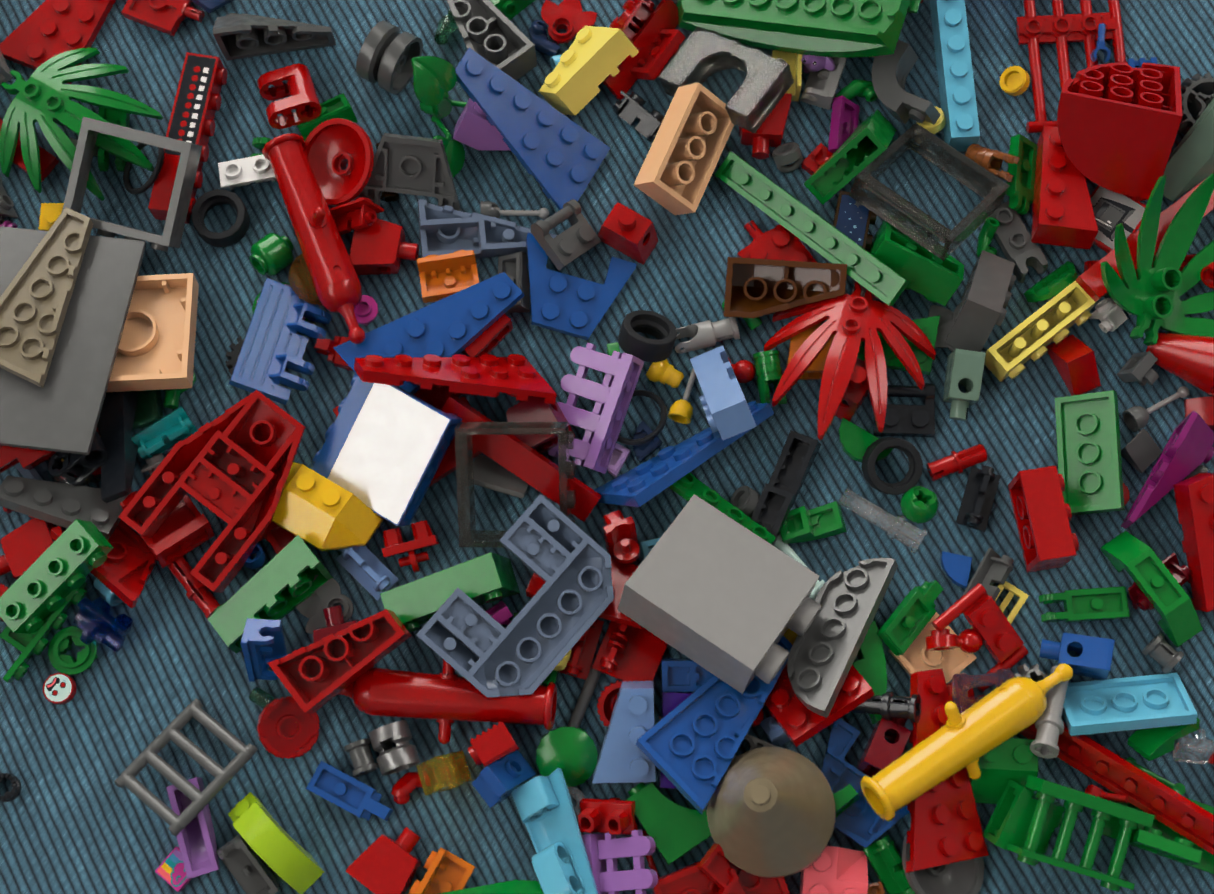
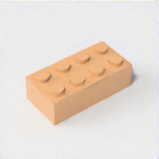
(685, 150)

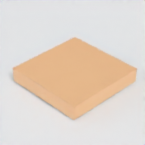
(919, 659)

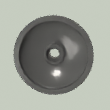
(952, 878)

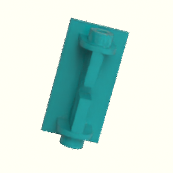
(164, 433)

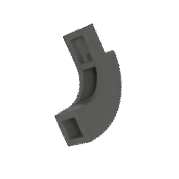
(889, 81)

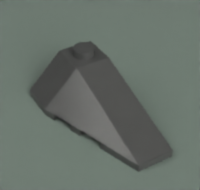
(257, 35)
(493, 36)

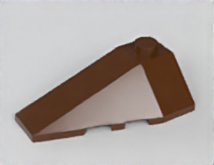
(772, 286)

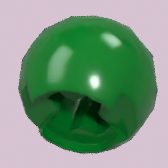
(919, 504)

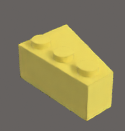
(585, 66)

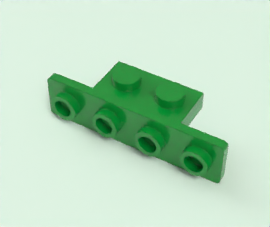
(690, 485)
(36, 642)

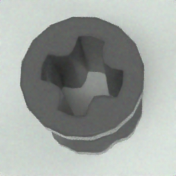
(1162, 653)
(361, 757)

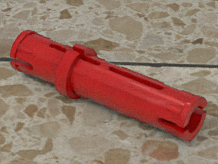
(195, 589)

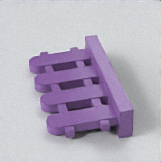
(610, 407)
(603, 855)

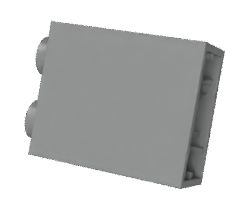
(721, 595)

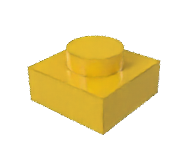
(48, 215)

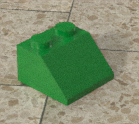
(997, 767)

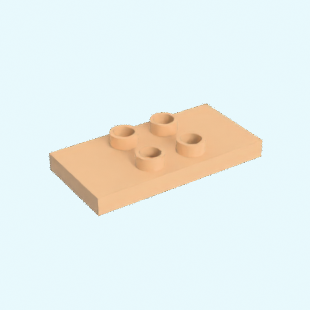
(158, 335)

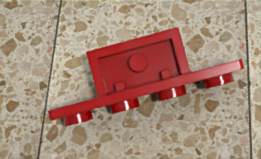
(656, 45)

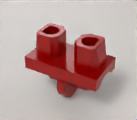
(621, 537)
(423, 538)
(607, 816)

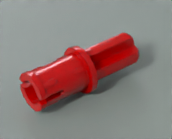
(956, 462)

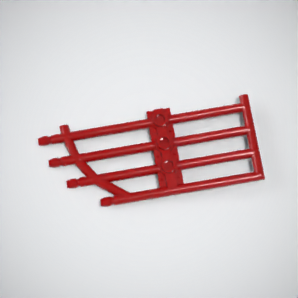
(1062, 29)

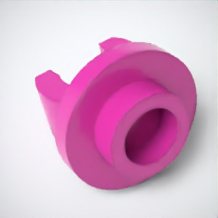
(366, 310)

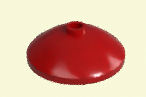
(328, 152)

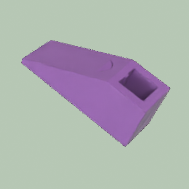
(476, 130)

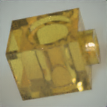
(444, 773)

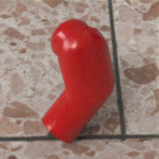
(404, 786)

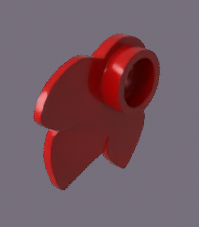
(566, 16)

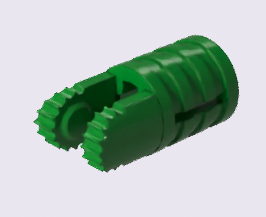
(768, 372)

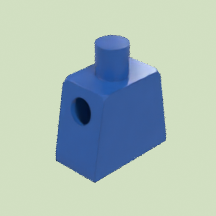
(1093, 658)

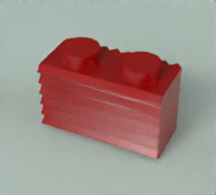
(492, 745)

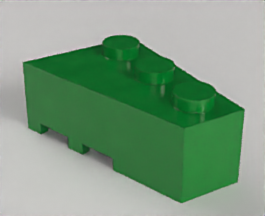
(924, 270)

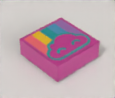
(173, 870)

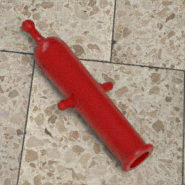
(316, 231)
(446, 699)

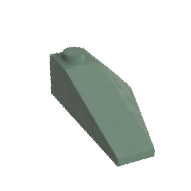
(1192, 158)

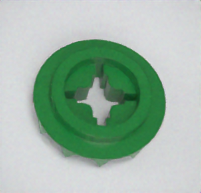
(62, 643)

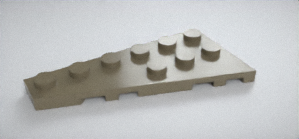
(39, 298)

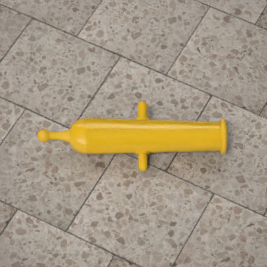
(961, 741)

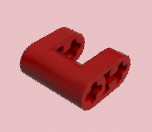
(302, 98)

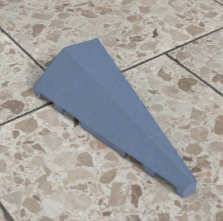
(449, 230)

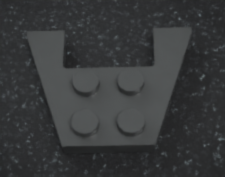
(411, 167)

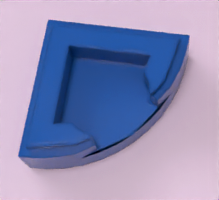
(956, 567)

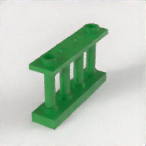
(1101, 811)

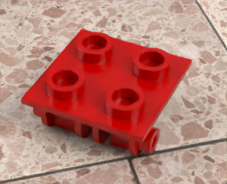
(633, 17)
(629, 653)

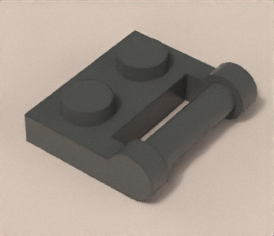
(570, 243)

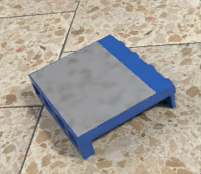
(385, 448)

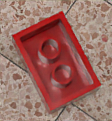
(1042, 518)

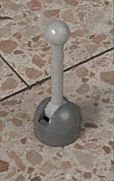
(491, 209)
(1137, 416)

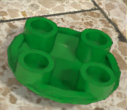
(569, 750)

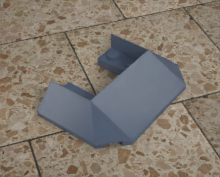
(549, 625)

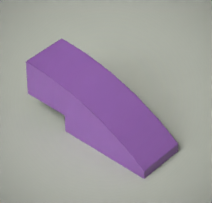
(197, 839)

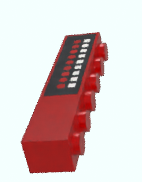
(191, 122)

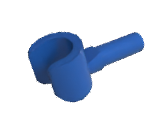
(1101, 45)

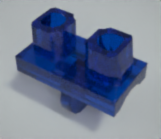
(99, 625)

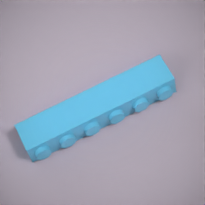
(955, 73)

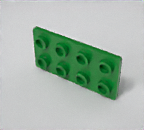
(1165, 841)

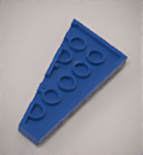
(541, 137)
(441, 327)
(671, 464)
(705, 733)

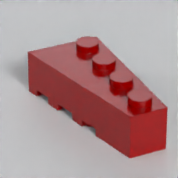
(1061, 197)
(334, 662)

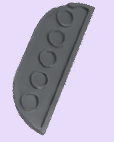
(830, 645)

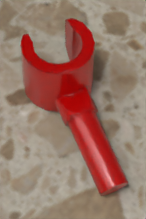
(1096, 791)

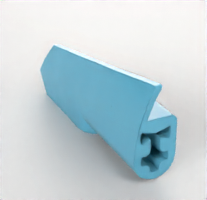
(555, 834)

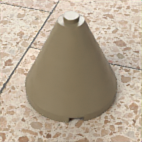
(772, 812)

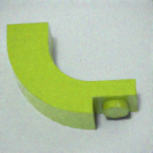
(274, 844)

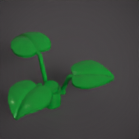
(431, 82)

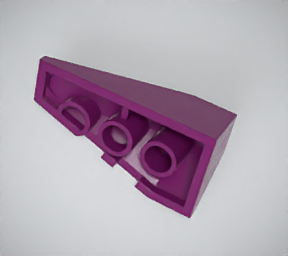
(1183, 453)

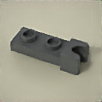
(1017, 243)

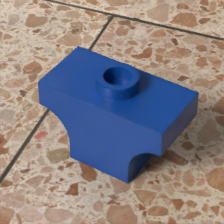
(503, 777)

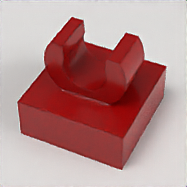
(816, 159)

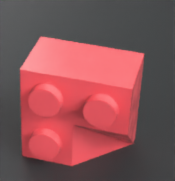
(836, 872)

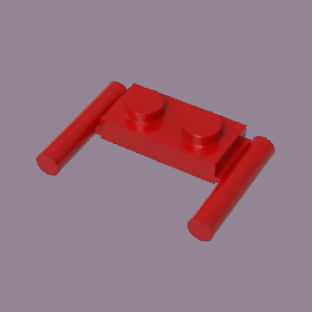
(990, 623)

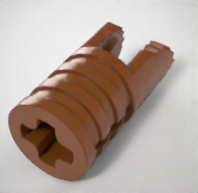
(991, 160)

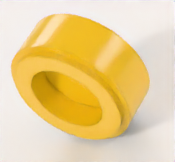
(1014, 80)

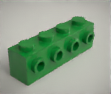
(53, 577)

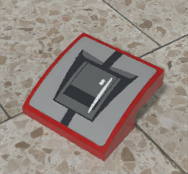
(1112, 209)

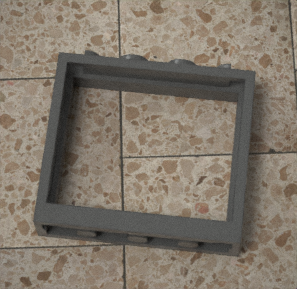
(181, 190)

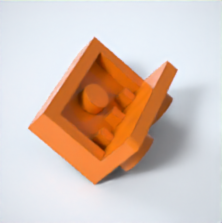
(446, 274)
(444, 874)

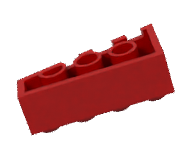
(1196, 514)

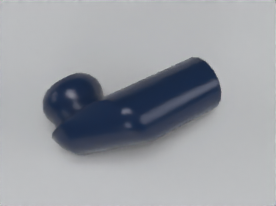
(539, 38)

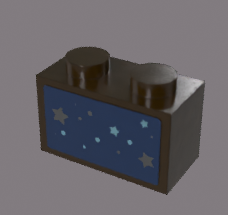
(854, 220)

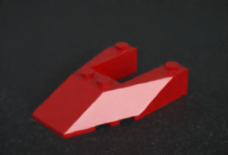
(233, 470)

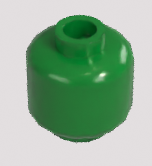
(271, 254)

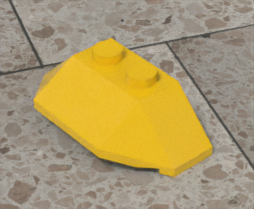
(323, 512)

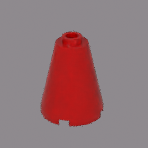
(1187, 358)

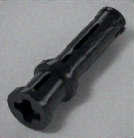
(892, 706)

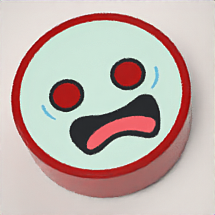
(59, 688)

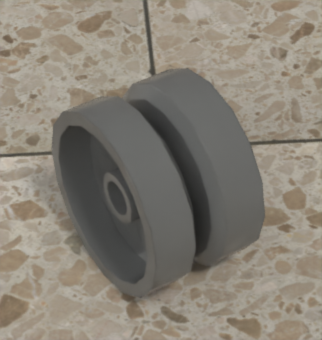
(388, 56)

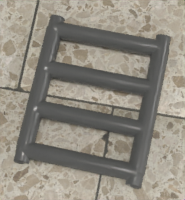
(198, 798)

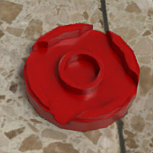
(287, 729)

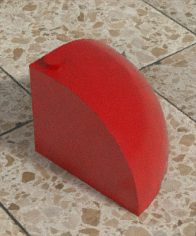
(1121, 124)

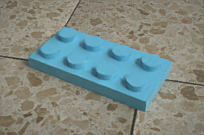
(1127, 704)

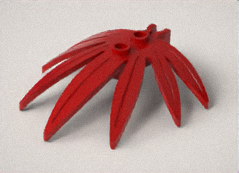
(852, 321)

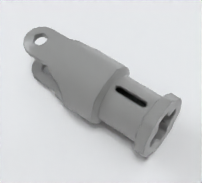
(706, 334)

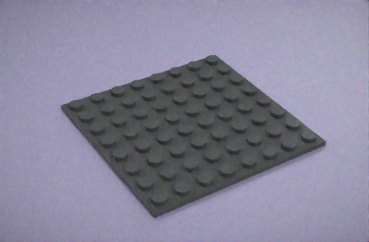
(70, 403)

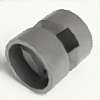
(398, 758)

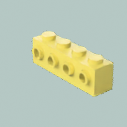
(1039, 330)

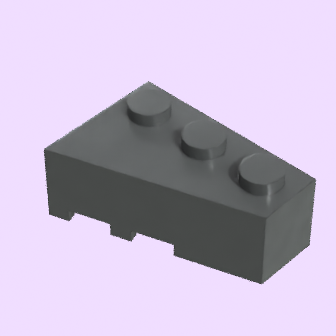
(983, 302)

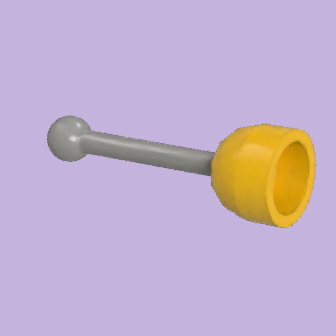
(682, 410)

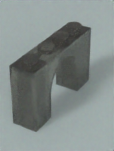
(709, 53)

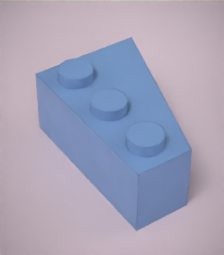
(722, 398)
(631, 718)

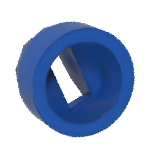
(258, 561)

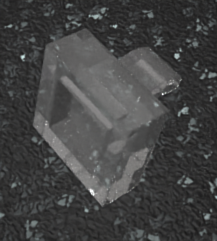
(1193, 750)

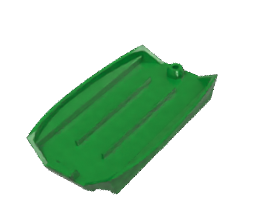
(803, 26)

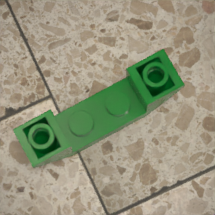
(1157, 584)

